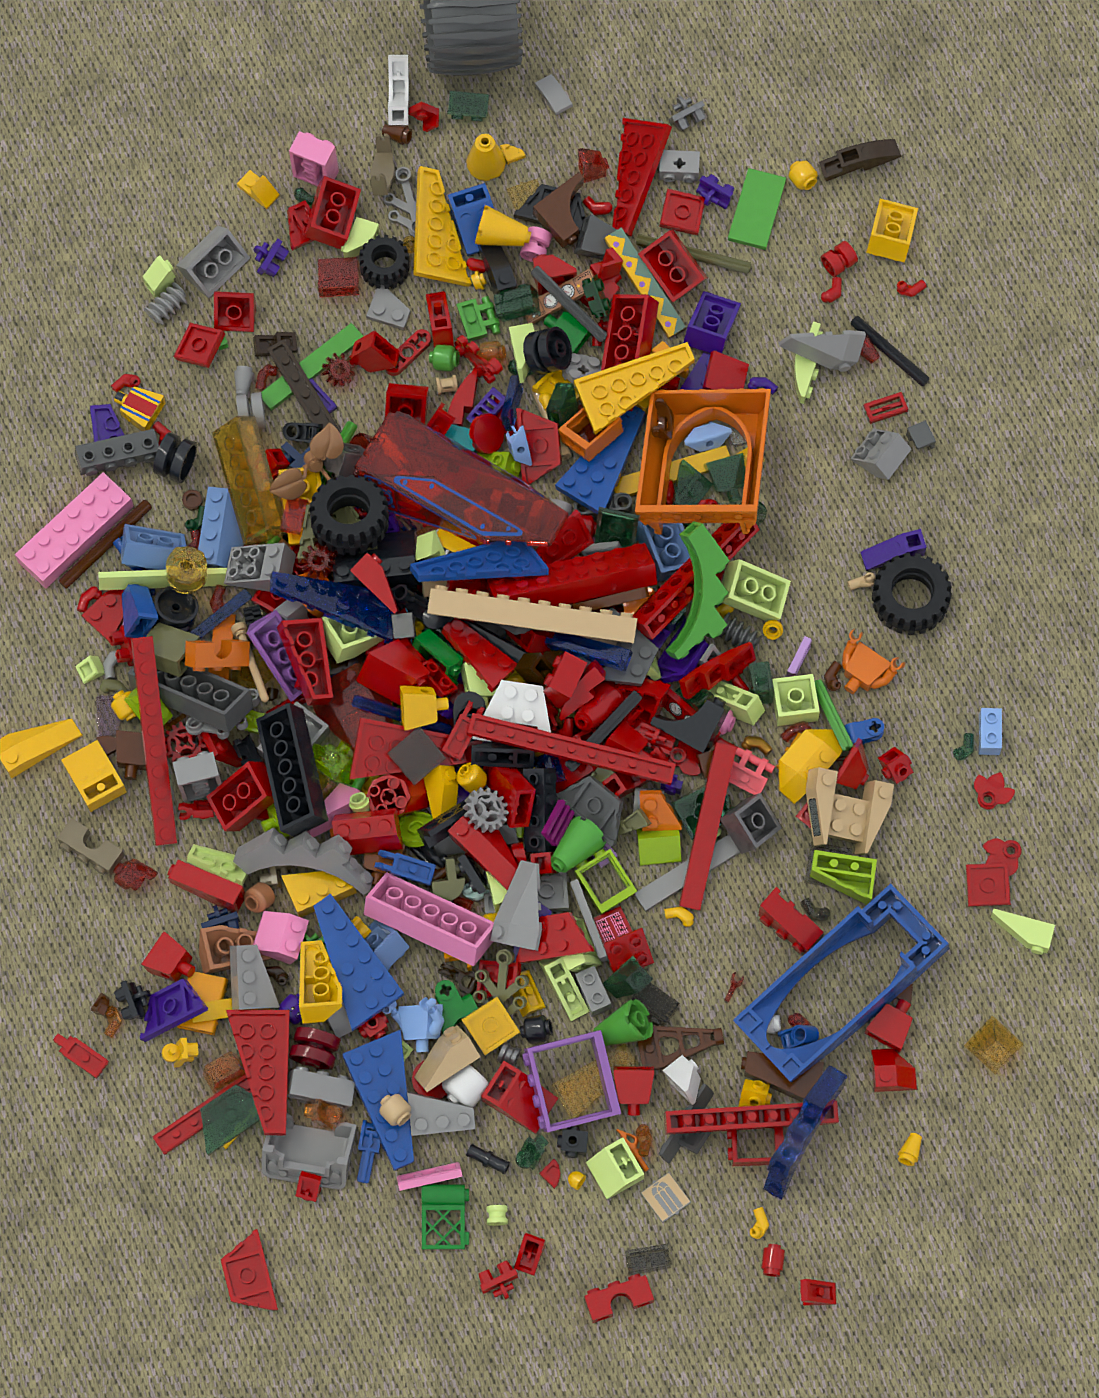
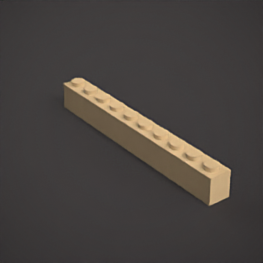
(532, 615)

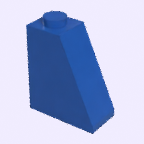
(138, 611)

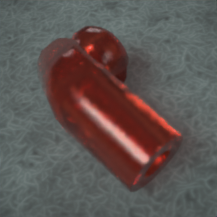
(263, 374)
(797, 1019)

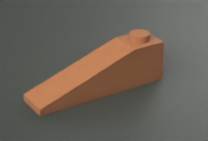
(216, 943)

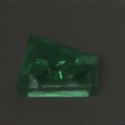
(690, 485)

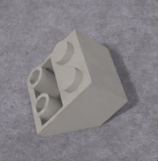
(881, 453)

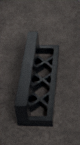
(438, 828)

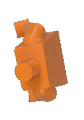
(866, 667)

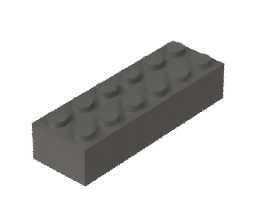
(203, 697)

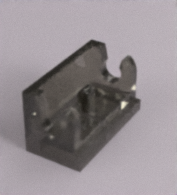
(647, 1259)

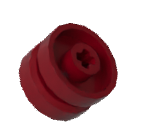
(314, 1048)

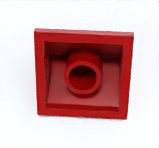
(234, 311)

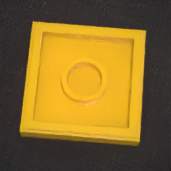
(490, 1025)

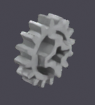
(485, 810)

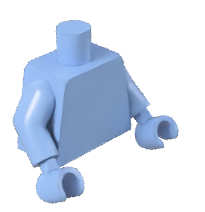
(418, 1021)

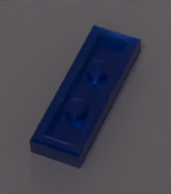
(511, 402)

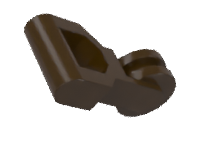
(448, 969)

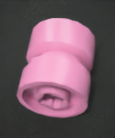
(537, 245)

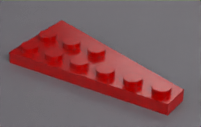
(636, 168)
(377, 738)
(264, 1052)

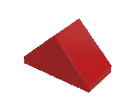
(530, 1254)

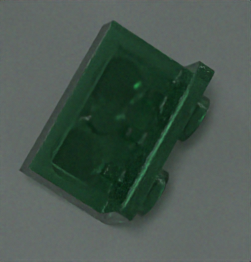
(468, 104)

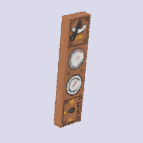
(550, 305)

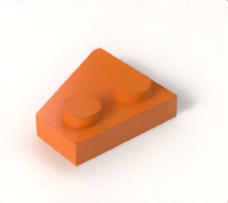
(658, 811)

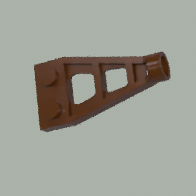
(650, 1048)

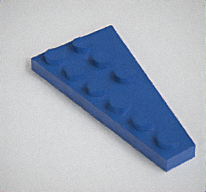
(363, 977)
(379, 1072)

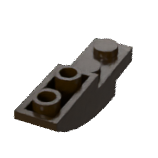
(859, 156)

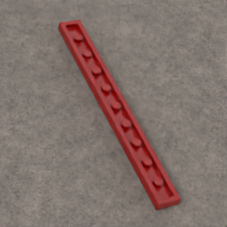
(153, 740)
(571, 749)

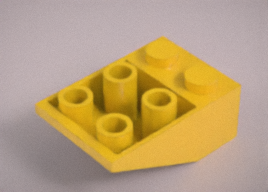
(94, 776)

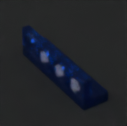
(590, 649)

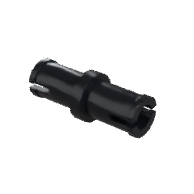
(488, 1159)

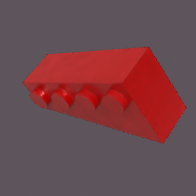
(308, 656)

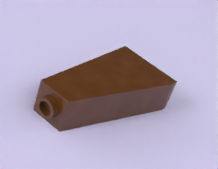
(760, 1068)

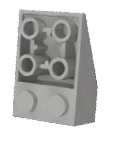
(253, 565)

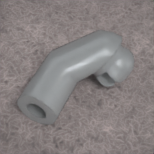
(108, 665)

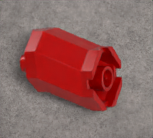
(399, 793)

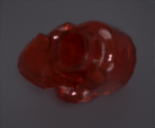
(132, 874)

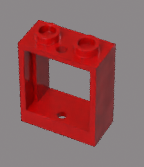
(733, 1151)

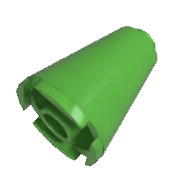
(578, 843)
(626, 1024)

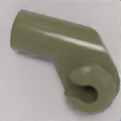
(111, 684)

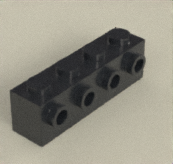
(544, 802)

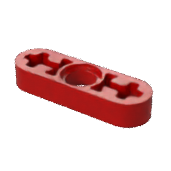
(422, 346)

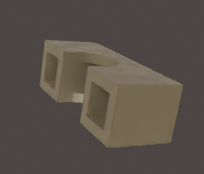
(74, 839)

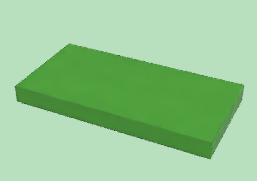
(757, 209)

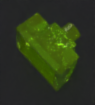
(334, 761)

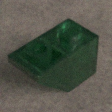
(562, 403)

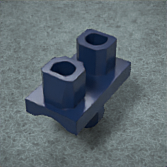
(230, 920)

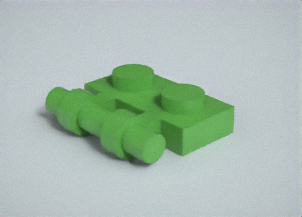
(472, 320)

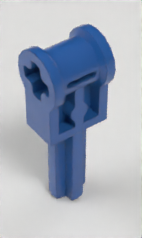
(369, 1145)

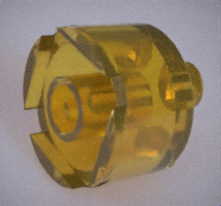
(186, 559)

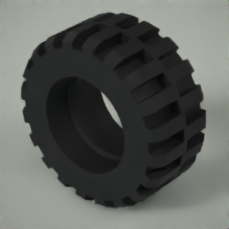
(344, 493)
(917, 569)

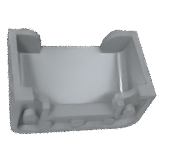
(311, 1151)

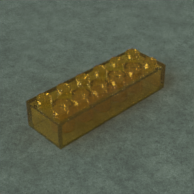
(248, 479)

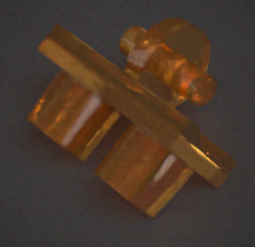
(323, 1113)

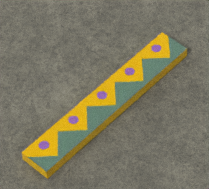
(645, 282)

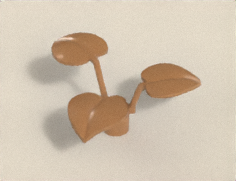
(324, 444)

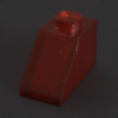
(591, 164)

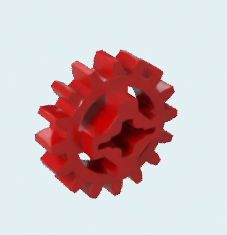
(178, 738)

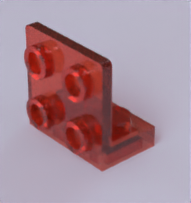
(338, 277)

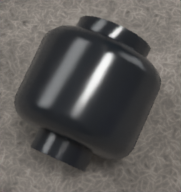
(536, 1029)

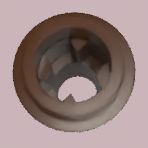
(398, 133)

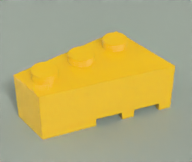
(312, 887)

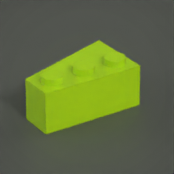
(845, 873)

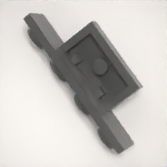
(689, 1141)

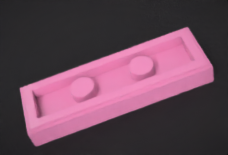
(429, 1176)

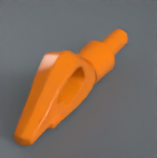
(633, 1147)

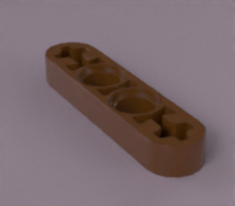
(614, 599)

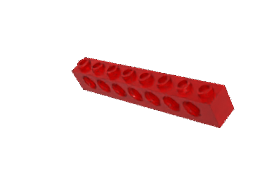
(679, 588)
(738, 1118)

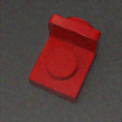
(425, 113)
(308, 1186)

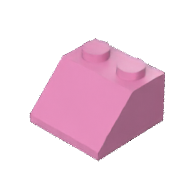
(280, 935)

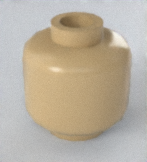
(395, 1110)

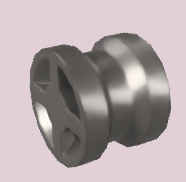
(508, 1054)

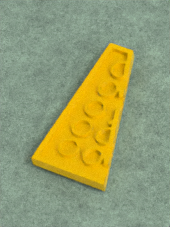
(436, 239)
(619, 388)

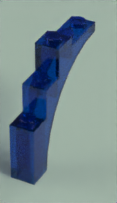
(802, 1129)

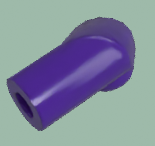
(764, 382)

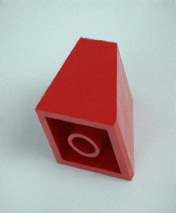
(390, 668)

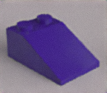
(711, 323)

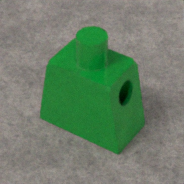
(572, 327)

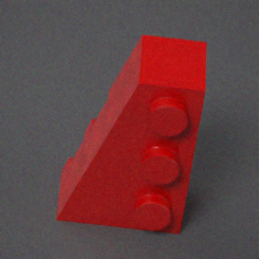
(652, 694)
(789, 922)

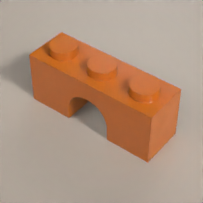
(201, 655)

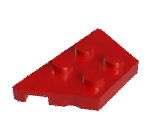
(543, 445)
(558, 939)
(248, 1274)

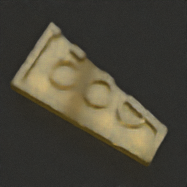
(584, 1086)

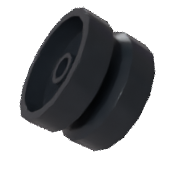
(547, 350)
(175, 457)
(176, 609)

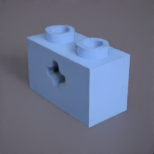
(990, 731)

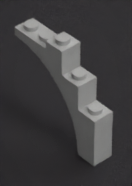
(303, 850)

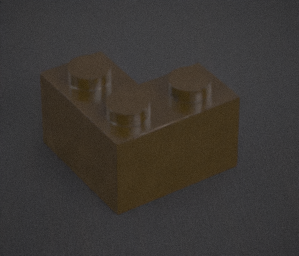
(535, 666)

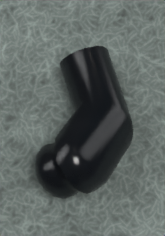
(432, 856)

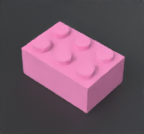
(313, 158)

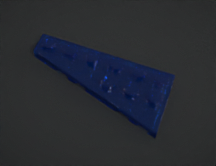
(340, 602)

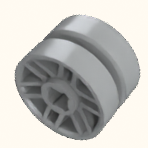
(254, 408)

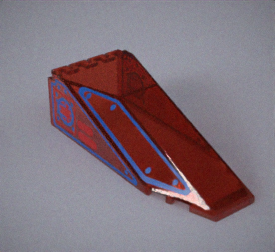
(453, 487)

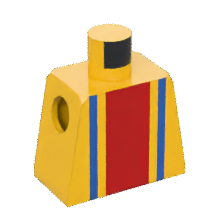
(140, 407)

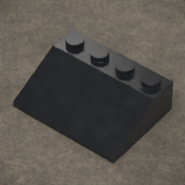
(395, 550)

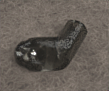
(814, 913)

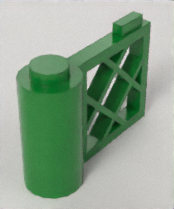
(448, 1198)

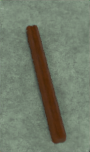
(104, 544)

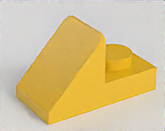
(258, 188)

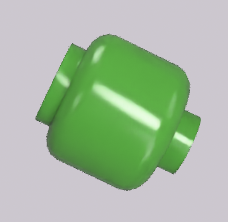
(444, 358)

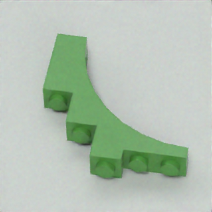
(703, 618)

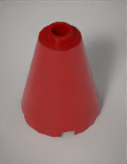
(600, 707)

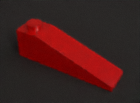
(485, 849)

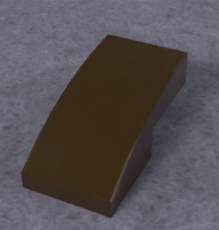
(262, 342)

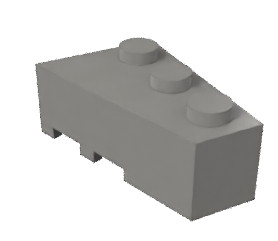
(250, 980)

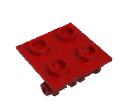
(628, 945)

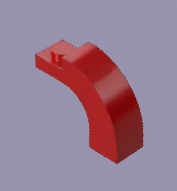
(624, 784)

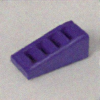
(482, 404)

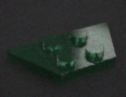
(227, 1117)

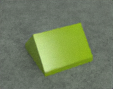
(658, 847)

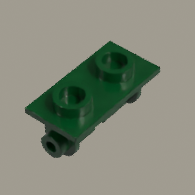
(600, 303)

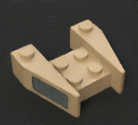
(845, 816)

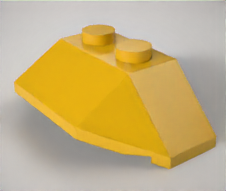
(809, 751)

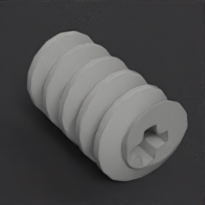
(166, 303)

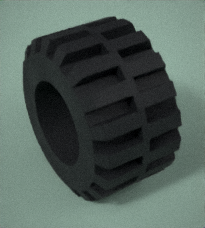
(381, 248)

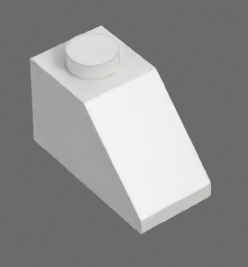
(684, 1078)

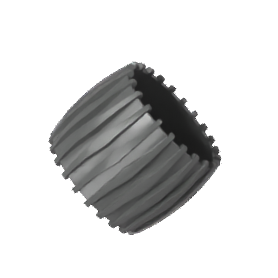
(471, 36)

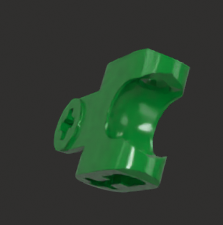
(454, 1006)

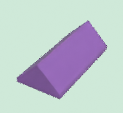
(270, 646)

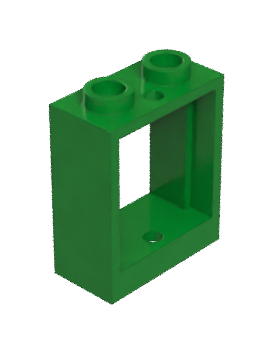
(429, 642)

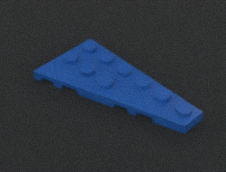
(595, 480)
(482, 562)

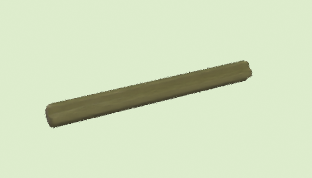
(705, 256)

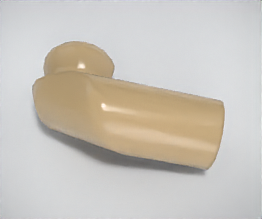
(863, 581)

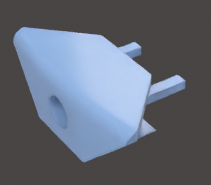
(707, 436)
(519, 446)

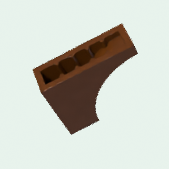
(555, 212)

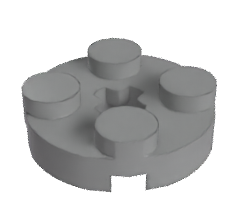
(581, 362)

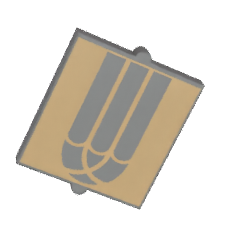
(665, 1197)

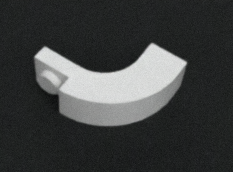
(398, 90)

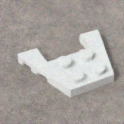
(519, 704)

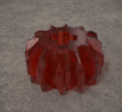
(344, 366)
(318, 554)

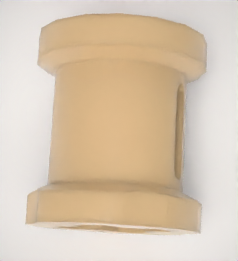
(446, 384)

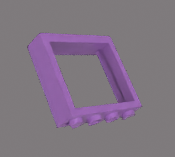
(604, 1072)

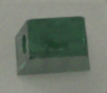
(727, 475)
(761, 681)

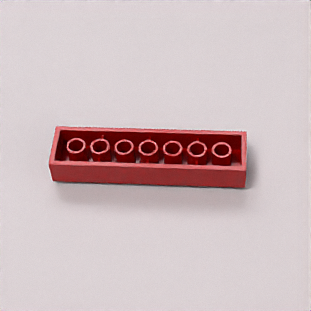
(582, 577)

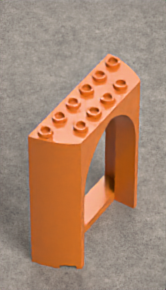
(742, 409)

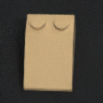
(448, 1056)

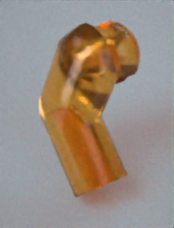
(114, 1021)
(645, 1140)

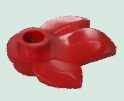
(688, 763)
(993, 788)
(998, 853)

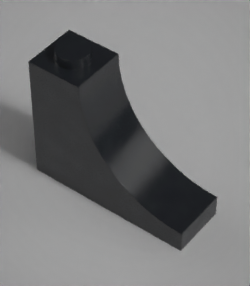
(699, 729)

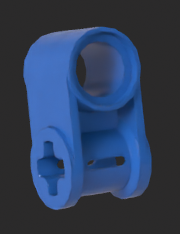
(863, 730)
(798, 1036)

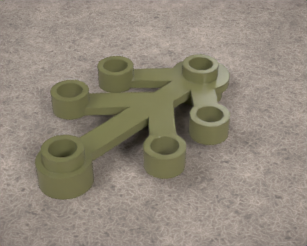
(500, 990)

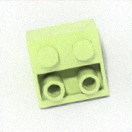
(615, 1168)

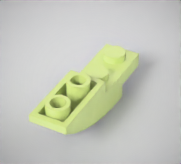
(805, 371)

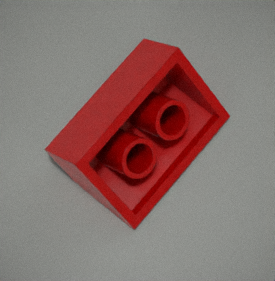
(673, 265)
(369, 830)

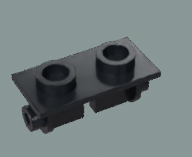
(246, 750)

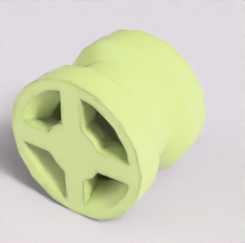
(497, 1215)

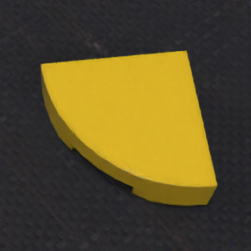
(512, 153)

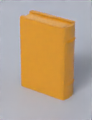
(209, 989)

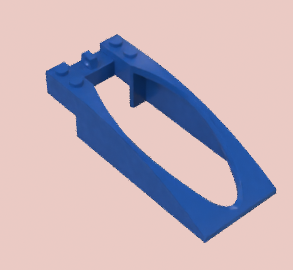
(858, 924)

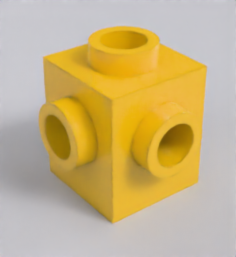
(755, 1093)

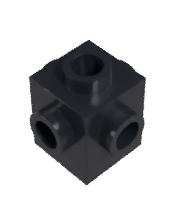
(578, 1136)

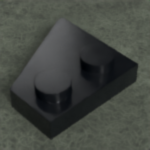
(467, 866)

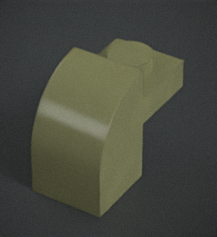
(449, 887)

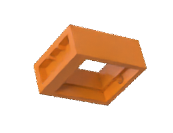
(587, 450)

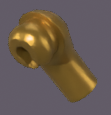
(757, 742)

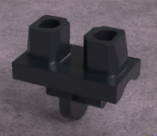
(135, 998)

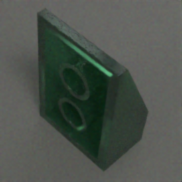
(617, 526)

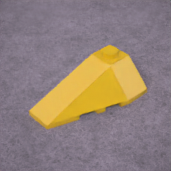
(30, 746)
(319, 986)

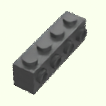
(116, 452)

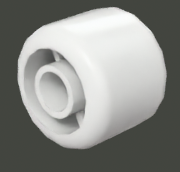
(465, 1086)

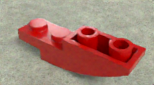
(437, 679)

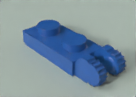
(407, 867)

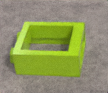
(618, 898)

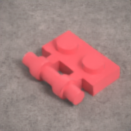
(746, 778)

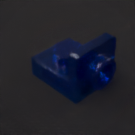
(551, 762)

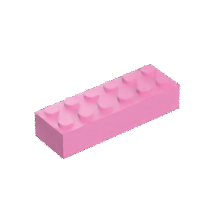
(74, 530)
(429, 918)

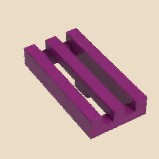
(560, 824)

